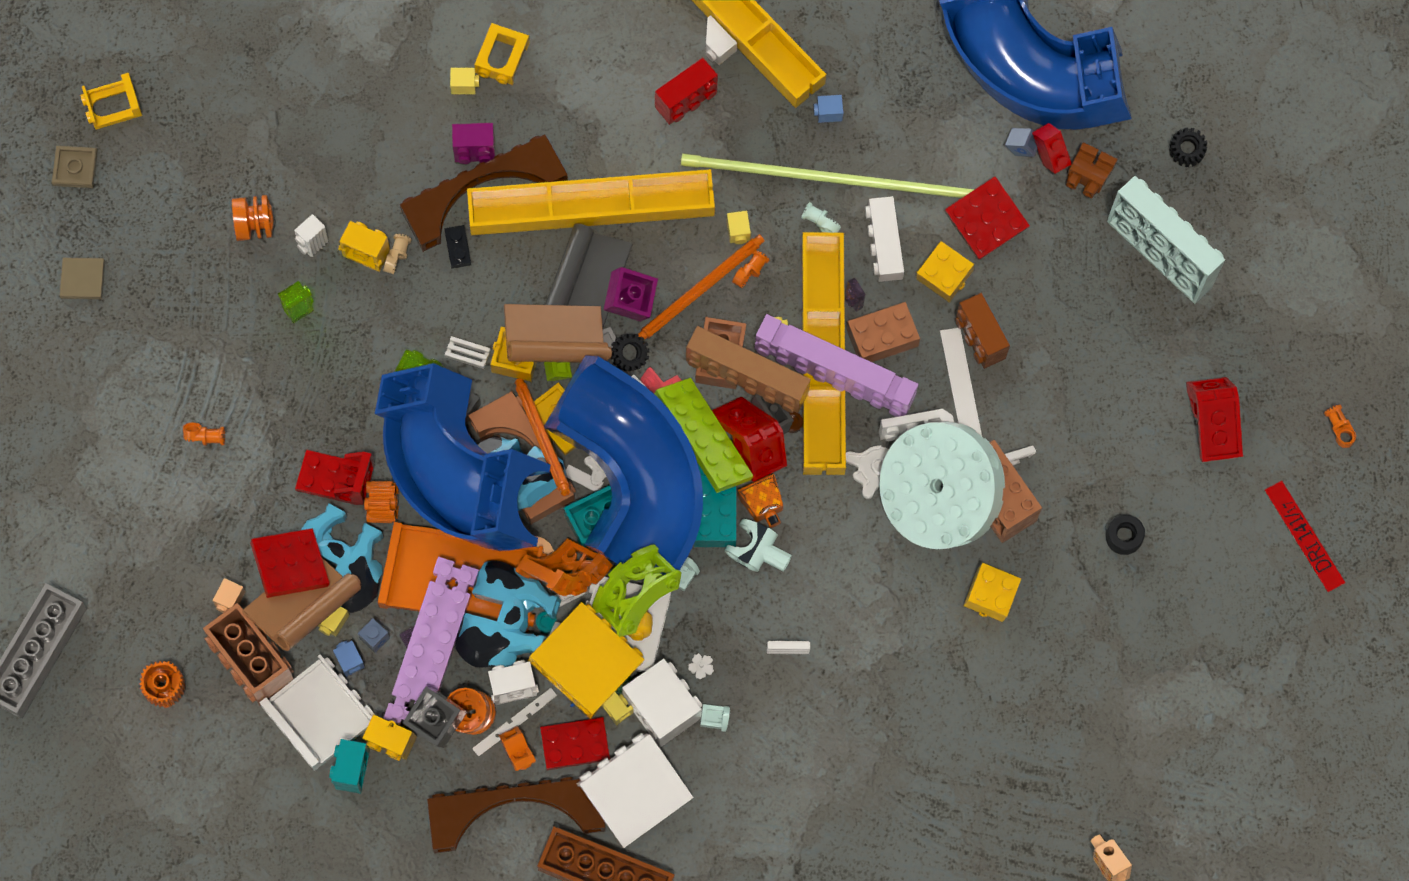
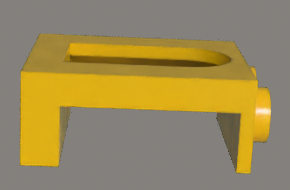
(505, 74)
(92, 96)

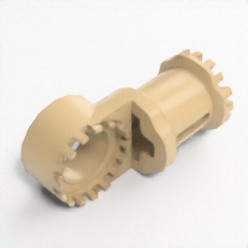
(398, 252)

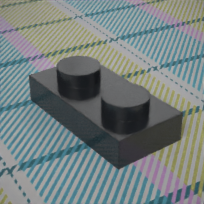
(457, 246)

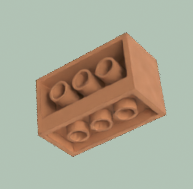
(1019, 505)

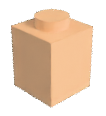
(228, 595)

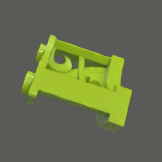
(654, 587)

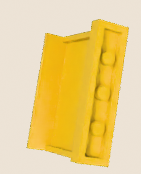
(586, 659)

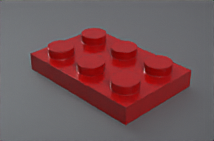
(574, 743)

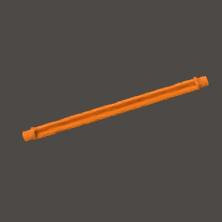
(701, 287)
(542, 437)

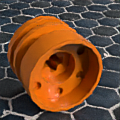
(252, 218)
(479, 701)

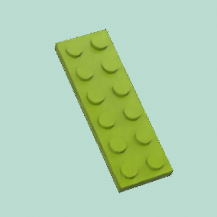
(707, 437)

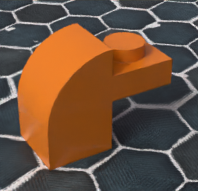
(517, 749)

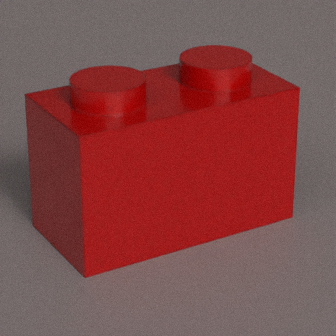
(1051, 148)

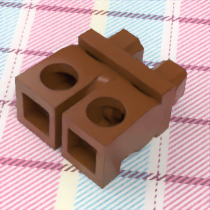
(1090, 174)

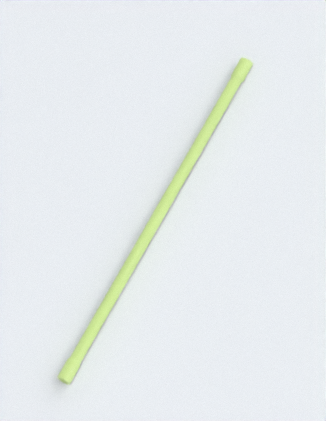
(698, 161)

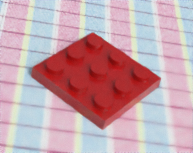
(987, 218)
(289, 563)

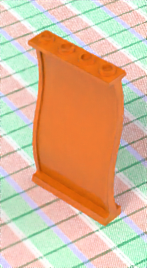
(413, 558)

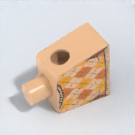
(1110, 859)

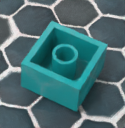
(350, 766)

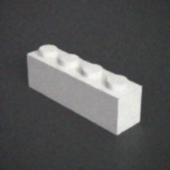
(885, 238)

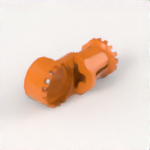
(752, 268)
(1340, 425)
(195, 432)

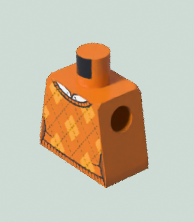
(762, 500)

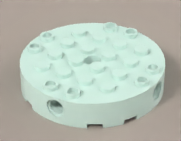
(914, 477)

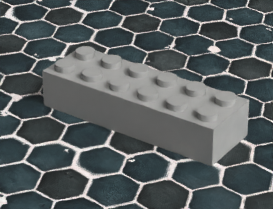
(37, 647)

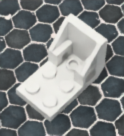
(894, 427)

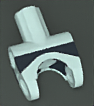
(760, 549)

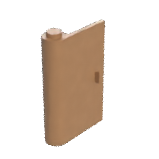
(554, 333)
(295, 615)

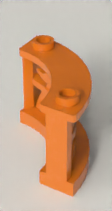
(551, 568)

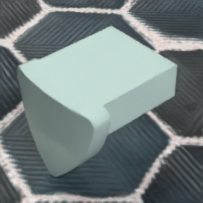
(688, 571)
(715, 717)

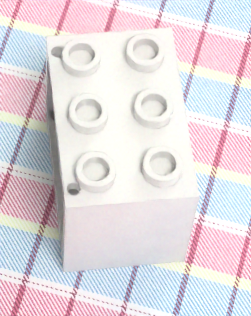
(662, 702)

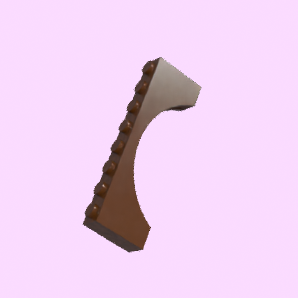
(428, 211)
(454, 814)

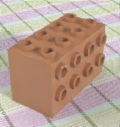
(248, 654)

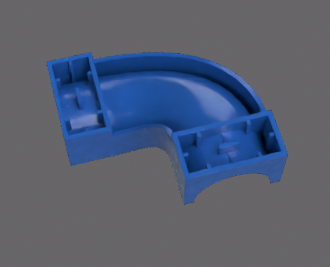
(1035, 72)
(644, 458)
(441, 465)

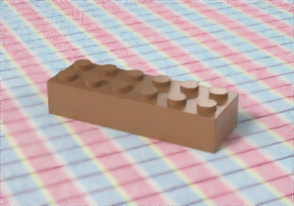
(747, 370)

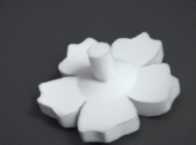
(701, 666)

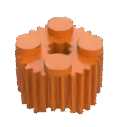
(382, 502)
(165, 695)

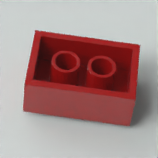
(686, 91)

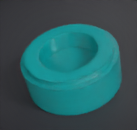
(545, 623)

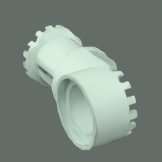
(819, 217)

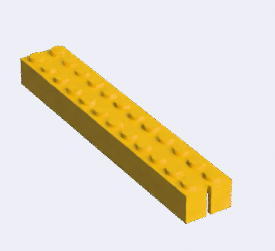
(767, 47)
(591, 202)
(824, 318)

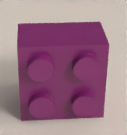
(473, 142)
(630, 294)

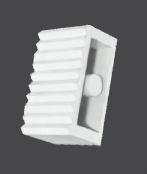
(311, 236)

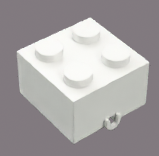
(512, 682)

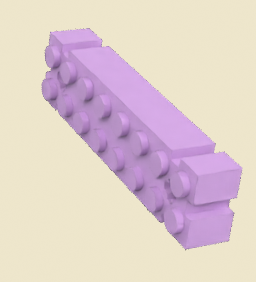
(835, 366)
(432, 636)

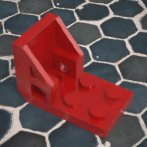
(1218, 416)
(754, 435)
(335, 476)

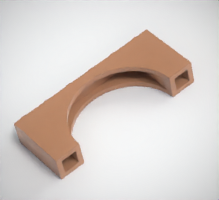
(508, 417)

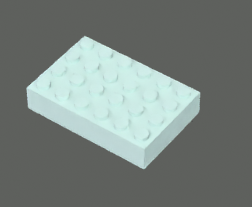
(1165, 239)

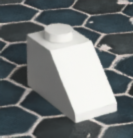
(718, 42)

